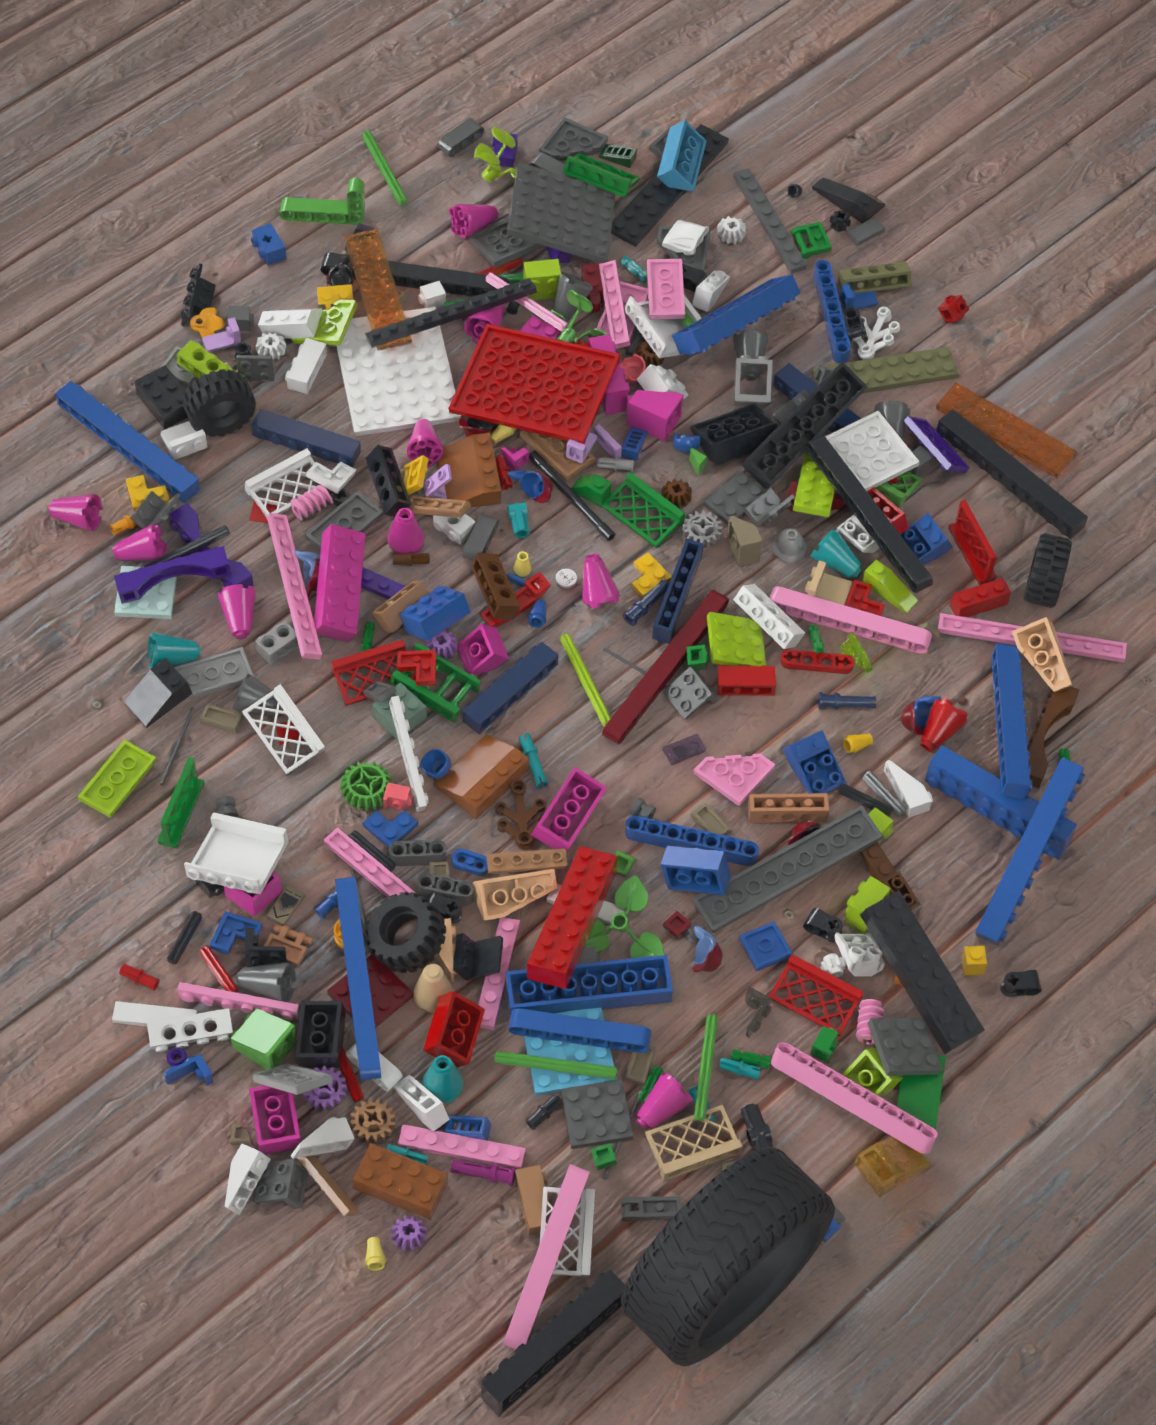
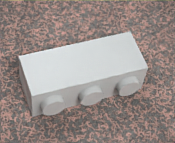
(306, 365)

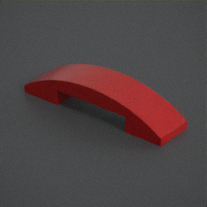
(527, 596)

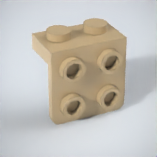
(827, 586)

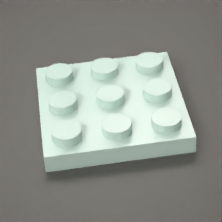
(155, 603)

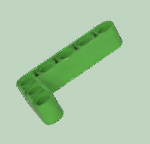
(328, 211)

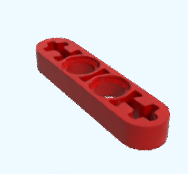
(817, 660)

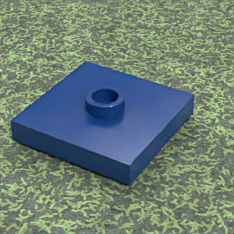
(765, 946)

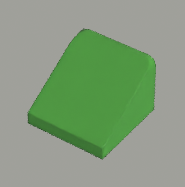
(697, 460)
(624, 862)

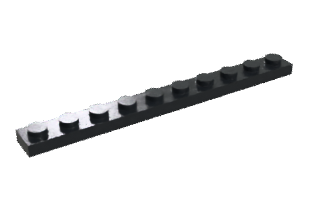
(450, 313)

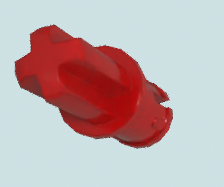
(503, 472)
(139, 976)

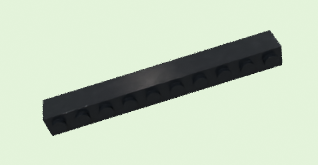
(1012, 474)

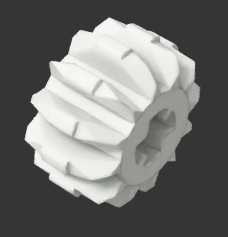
(731, 230)
(271, 345)

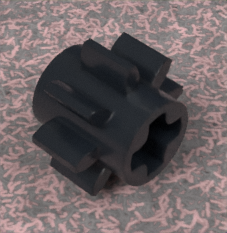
(840, 221)

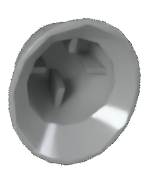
(789, 545)

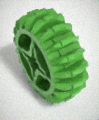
(358, 793)

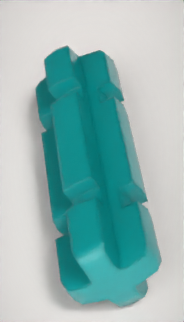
(634, 268)

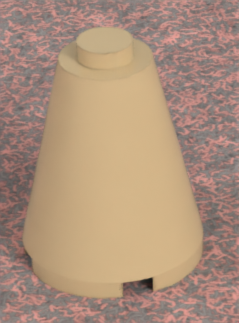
(430, 986)

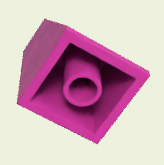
(654, 412)

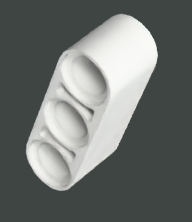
(389, 1073)

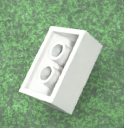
(291, 323)

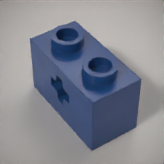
(268, 244)

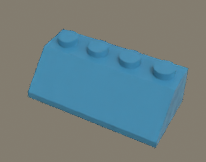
(682, 157)

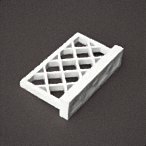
(275, 474)
(298, 721)
(585, 1233)

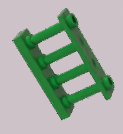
(434, 699)

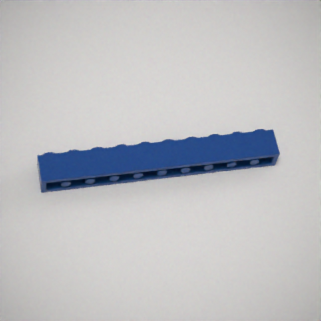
(127, 441)
(1011, 721)
(1029, 852)

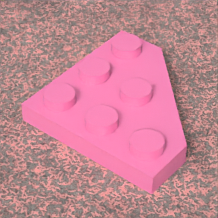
(735, 775)

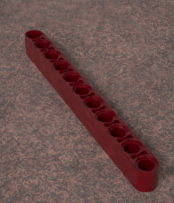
(663, 669)

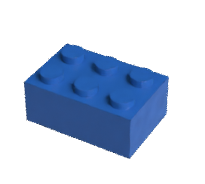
(434, 613)
(695, 870)

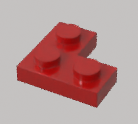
(859, 599)
(420, 661)

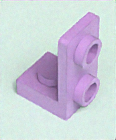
(224, 339)
(579, 451)
(435, 485)

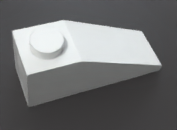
(908, 790)
(422, 1102)
(329, 1137)

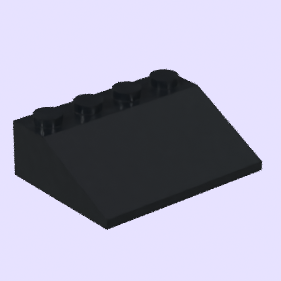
(734, 433)

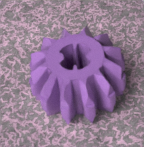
(444, 644)
(403, 1228)

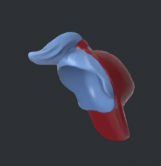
(310, 570)
(707, 952)

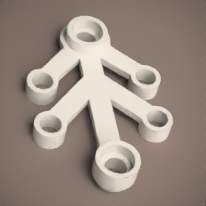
(868, 349)

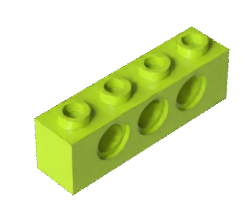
(189, 357)

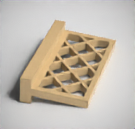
(699, 1159)

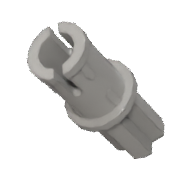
(617, 464)

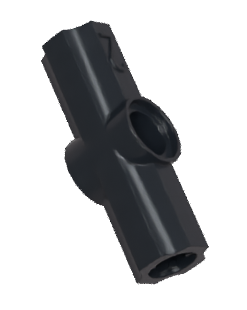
(757, 1131)

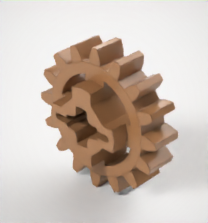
(372, 1112)

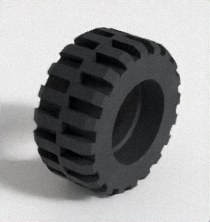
(219, 402)
(1047, 570)
(390, 917)

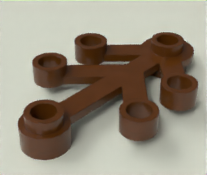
(520, 818)

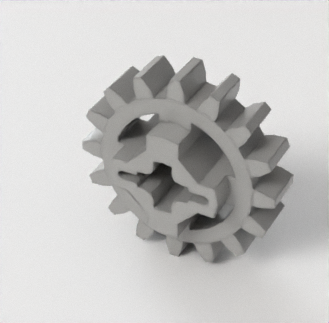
(702, 528)

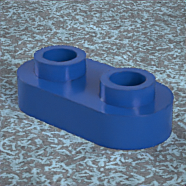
(470, 863)

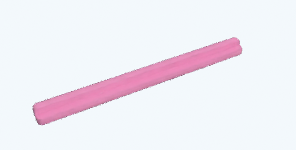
(530, 304)

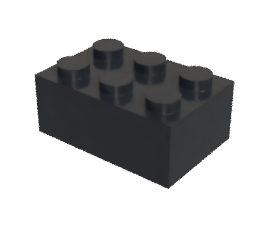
(162, 396)
(320, 1034)

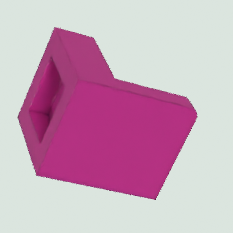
(514, 458)

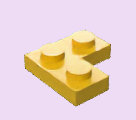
(138, 491)
(651, 572)

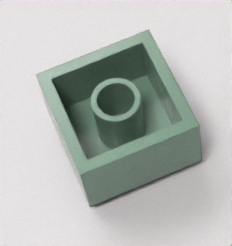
(414, 710)

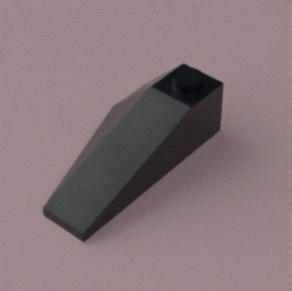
(853, 201)

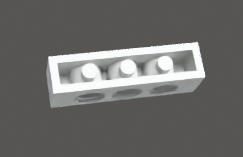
(769, 616)
(157, 1029)

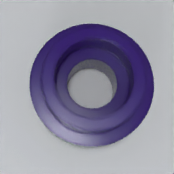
(176, 1052)

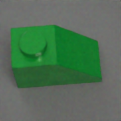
(593, 488)

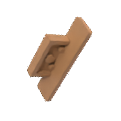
(526, 860)

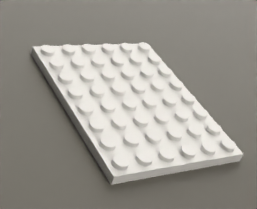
(396, 384)

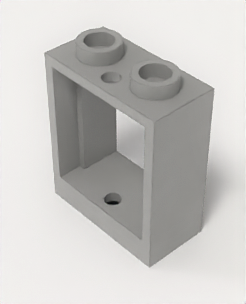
(752, 399)

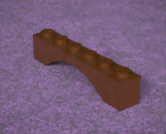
(1060, 705)

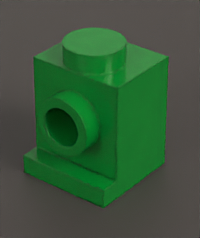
(697, 657)
(825, 1044)

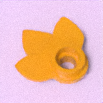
(209, 321)

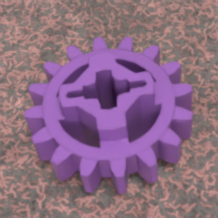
(327, 1097)

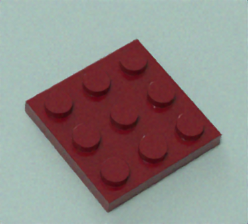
(386, 991)

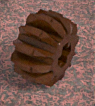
(648, 355)
(677, 492)

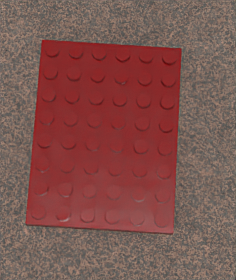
(535, 383)

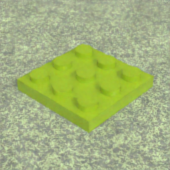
(735, 640)

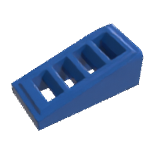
(631, 453)
(477, 1122)

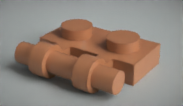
(294, 950)

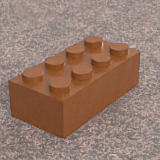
(400, 1181)

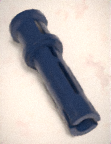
(641, 607)
(837, 701)

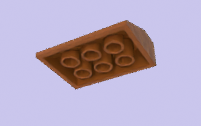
(472, 471)
(483, 775)

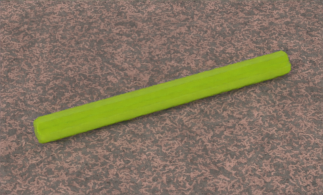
(585, 679)

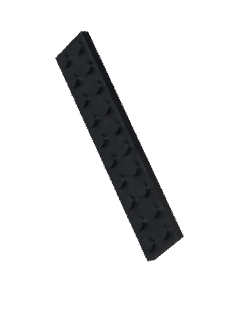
(657, 198)

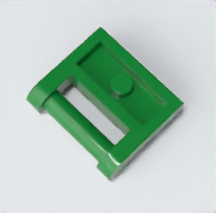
(816, 237)

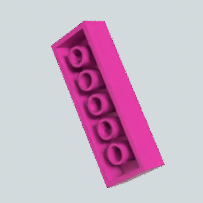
(339, 583)

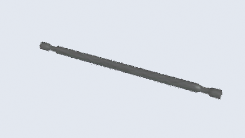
(627, 662)
(177, 745)
(360, 904)
(620, 1142)

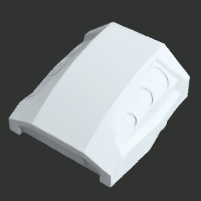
(685, 237)
(860, 953)

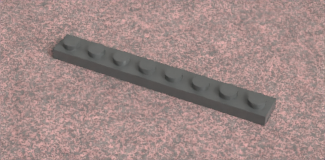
(770, 221)

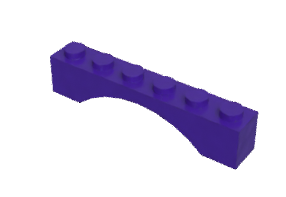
(186, 523)
(136, 583)

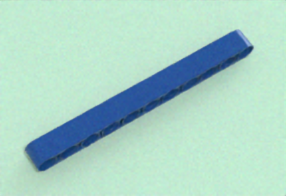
(358, 979)

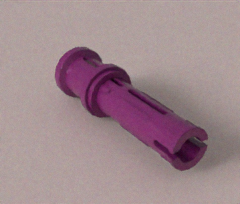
(493, 1173)

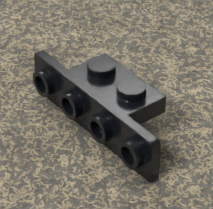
(199, 294)

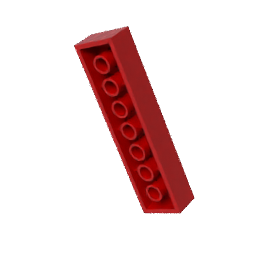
(572, 917)

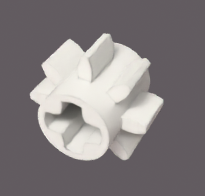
(833, 965)

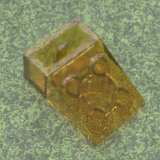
(889, 1164)

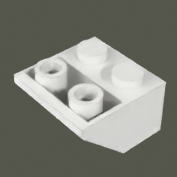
(661, 380)
(857, 535)

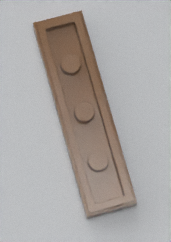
(439, 506)
(329, 1185)

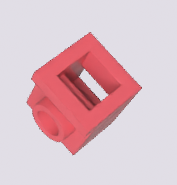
(397, 797)

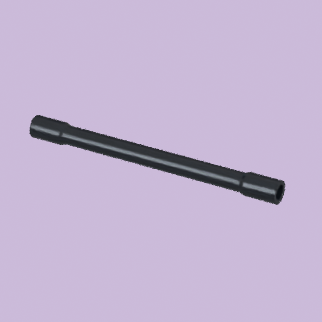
(601, 526)

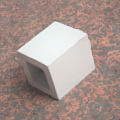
(432, 295)

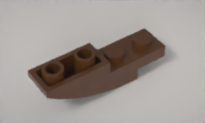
(883, 871)

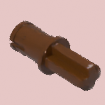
(411, 558)

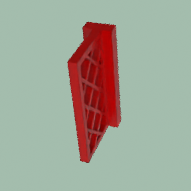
(973, 544)
(365, 659)
(822, 979)

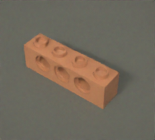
(787, 808)

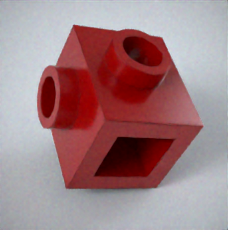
(953, 308)

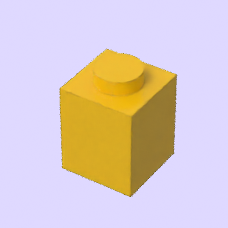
(974, 960)

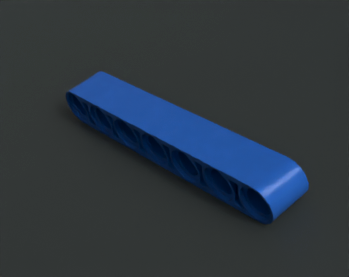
(832, 311)
(683, 834)
(579, 1030)

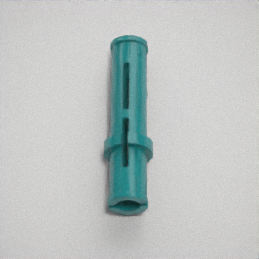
(534, 763)

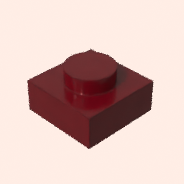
(677, 924)

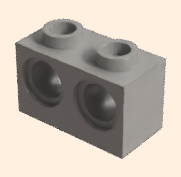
(280, 645)

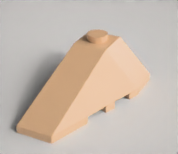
(1043, 651)
(509, 893)

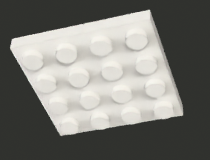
(873, 450)

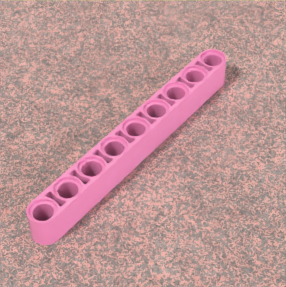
(851, 620)
(854, 1098)
(546, 1257)

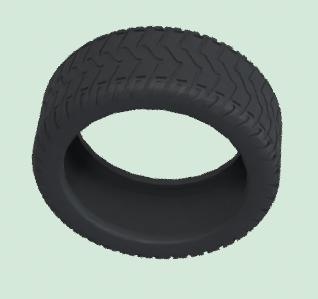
(727, 1255)

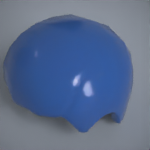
(685, 442)
(435, 763)

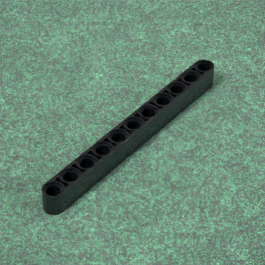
(417, 275)
(869, 514)

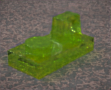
(853, 647)

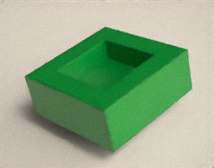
(603, 1156)

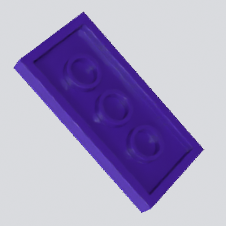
(937, 446)

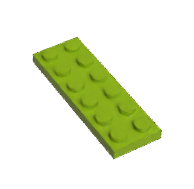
(814, 490)

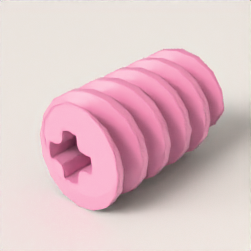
(311, 500)
(868, 1009)

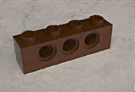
(495, 586)

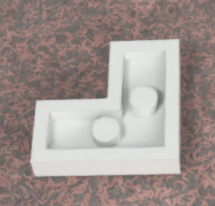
(331, 479)

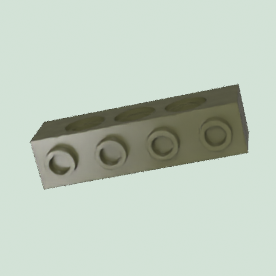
(876, 277)

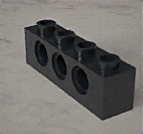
(388, 480)

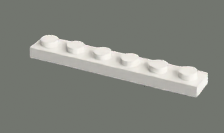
(407, 745)

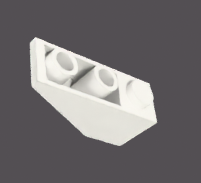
(710, 290)
(244, 1175)

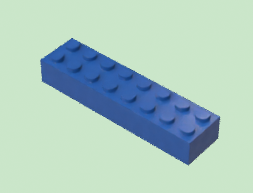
(736, 315)
(983, 793)
(595, 986)

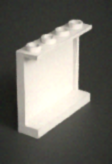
(658, 331)
(238, 853)

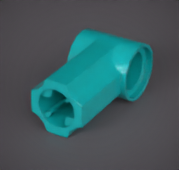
(518, 516)

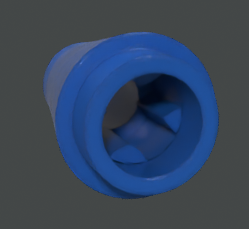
(537, 616)

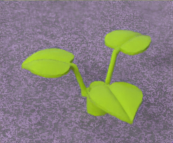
(487, 154)

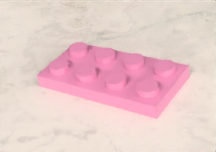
(665, 289)
(638, 293)

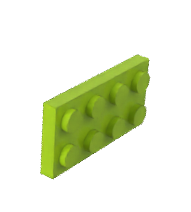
(117, 778)

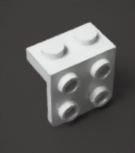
(183, 440)

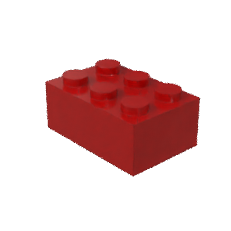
(454, 1028)

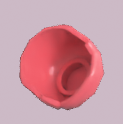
(633, 367)

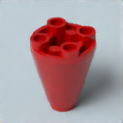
(942, 724)

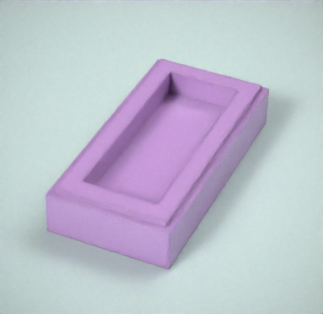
(607, 442)

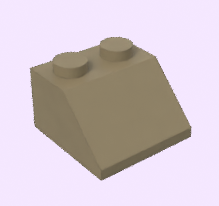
(744, 541)

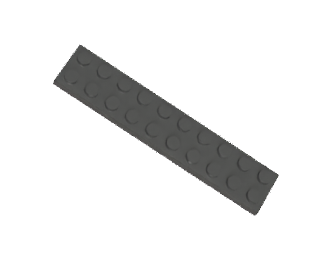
(789, 868)

